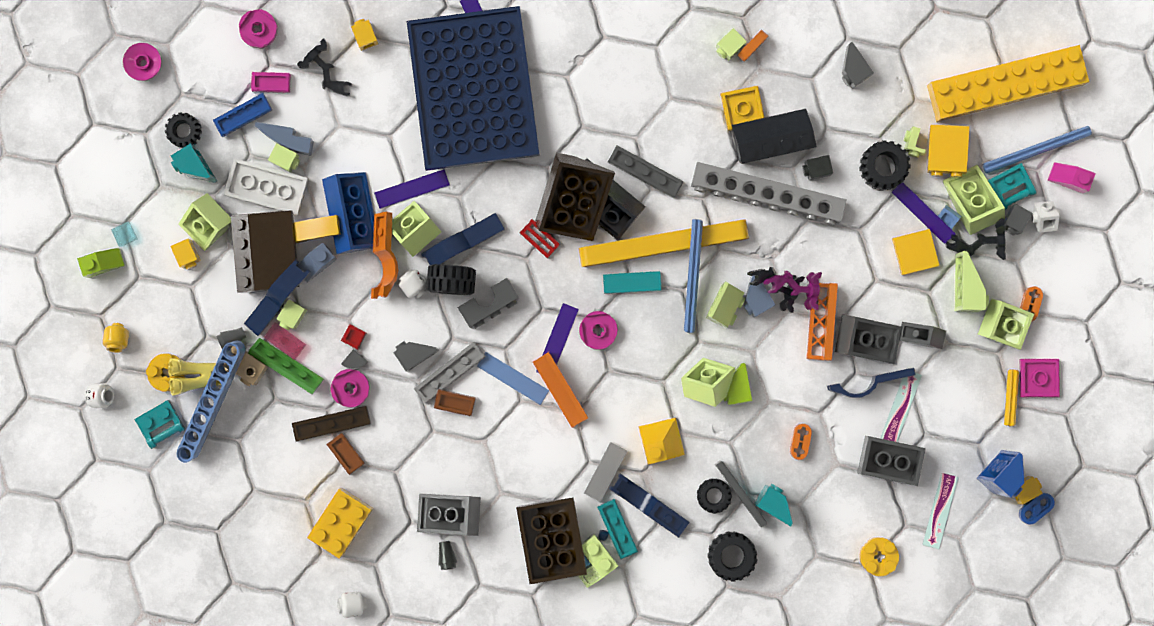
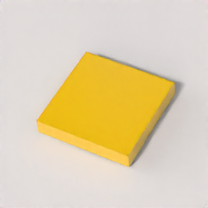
(742, 105)
(915, 252)

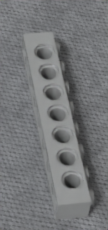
(835, 204)

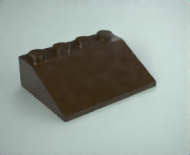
(574, 197)
(262, 248)
(551, 540)

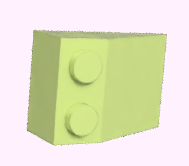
(974, 200)
(969, 289)

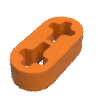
(753, 45)
(1035, 305)
(805, 441)

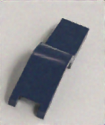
(464, 240)
(275, 298)
(837, 388)
(649, 505)

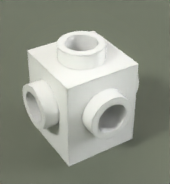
(1045, 216)

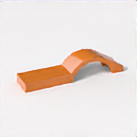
(382, 248)

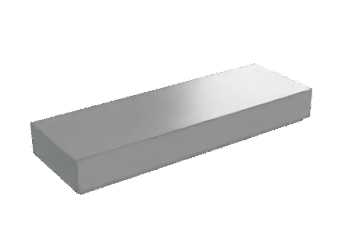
(605, 472)

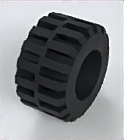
(899, 158)
(451, 279)
(741, 570)

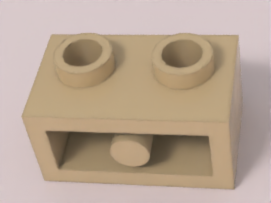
(250, 369)

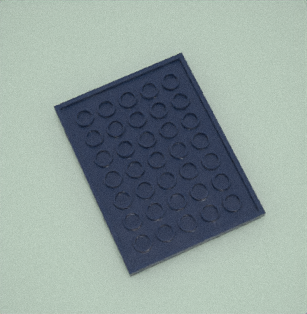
(472, 88)

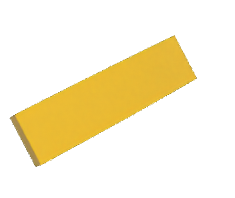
(316, 228)

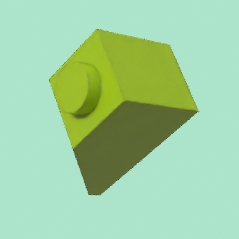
(100, 262)
(739, 388)

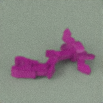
(812, 289)

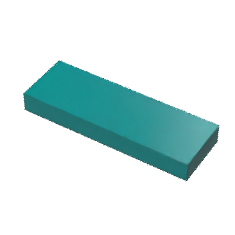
(632, 282)
(617, 529)

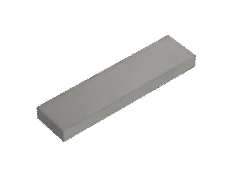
(450, 372)

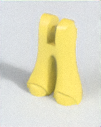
(180, 385)

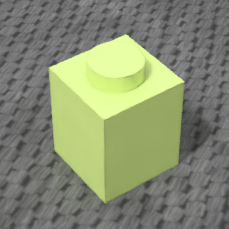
(730, 44)
(284, 158)
(291, 315)

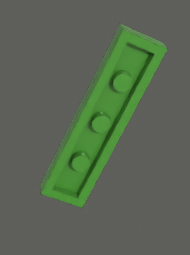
(285, 366)

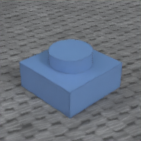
(949, 216)

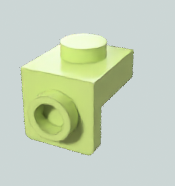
(911, 139)

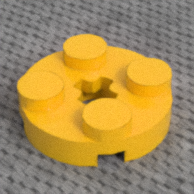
(155, 370)
(871, 548)

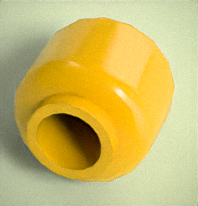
(115, 338)

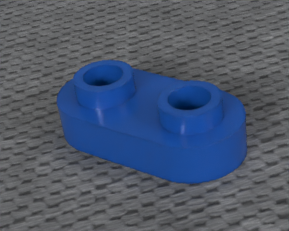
(1036, 509)

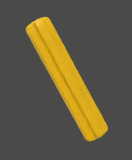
(1011, 397)

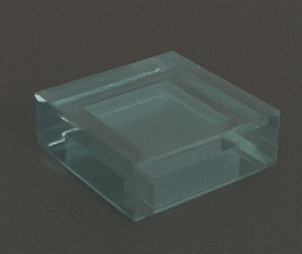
(124, 234)

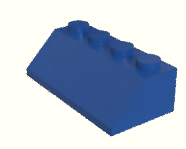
(350, 200)
(1004, 474)

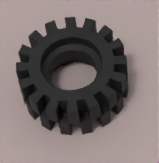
(175, 121)
(714, 507)

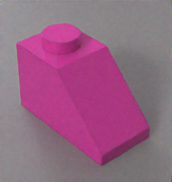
(1071, 177)

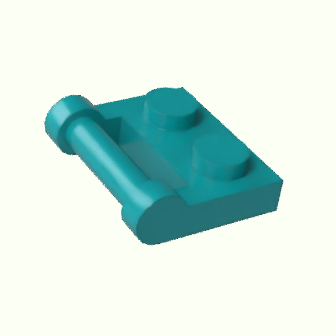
(1009, 180)
(155, 419)

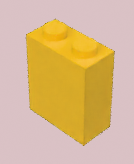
(948, 150)

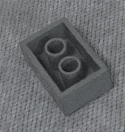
(891, 460)

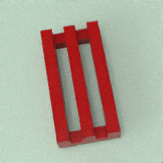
(552, 249)

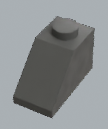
(855, 68)
(922, 335)
(413, 354)

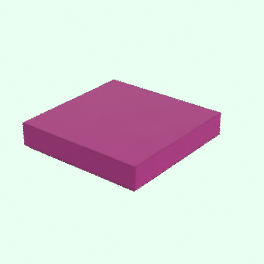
(1039, 378)

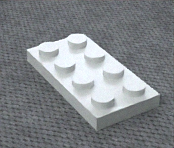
(265, 186)

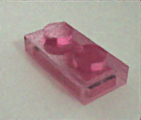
(285, 340)

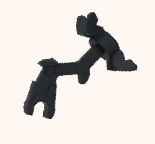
(313, 55)
(960, 245)
(762, 274)

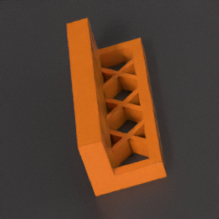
(828, 327)
(560, 389)

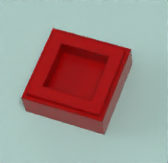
(353, 336)

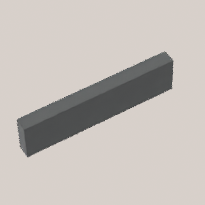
(645, 171)
(741, 493)

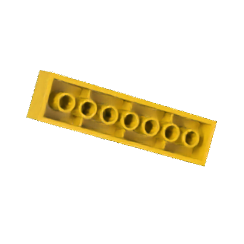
(1007, 83)

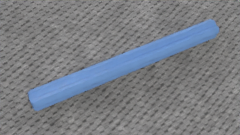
(1037, 149)
(693, 275)

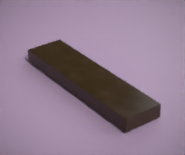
(331, 423)

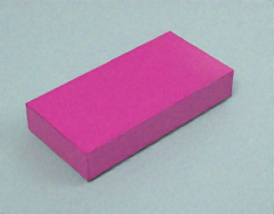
(270, 82)

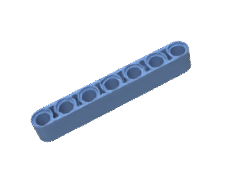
(204, 408)

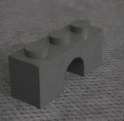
(504, 297)

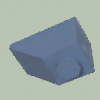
(317, 261)
(757, 299)

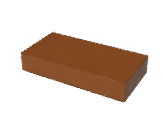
(454, 402)
(345, 453)

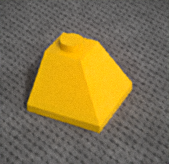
(661, 441)

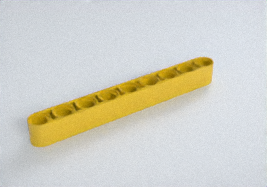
(661, 243)

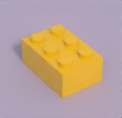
(340, 523)

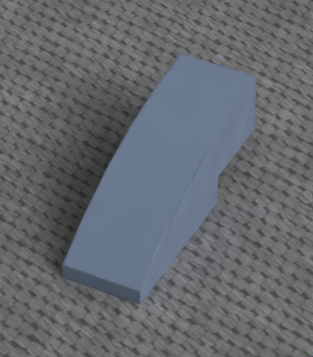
(286, 137)

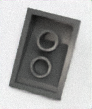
(868, 339)
(448, 514)

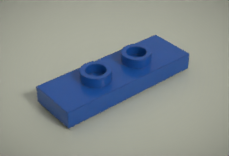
(242, 115)

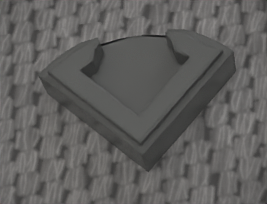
(354, 360)

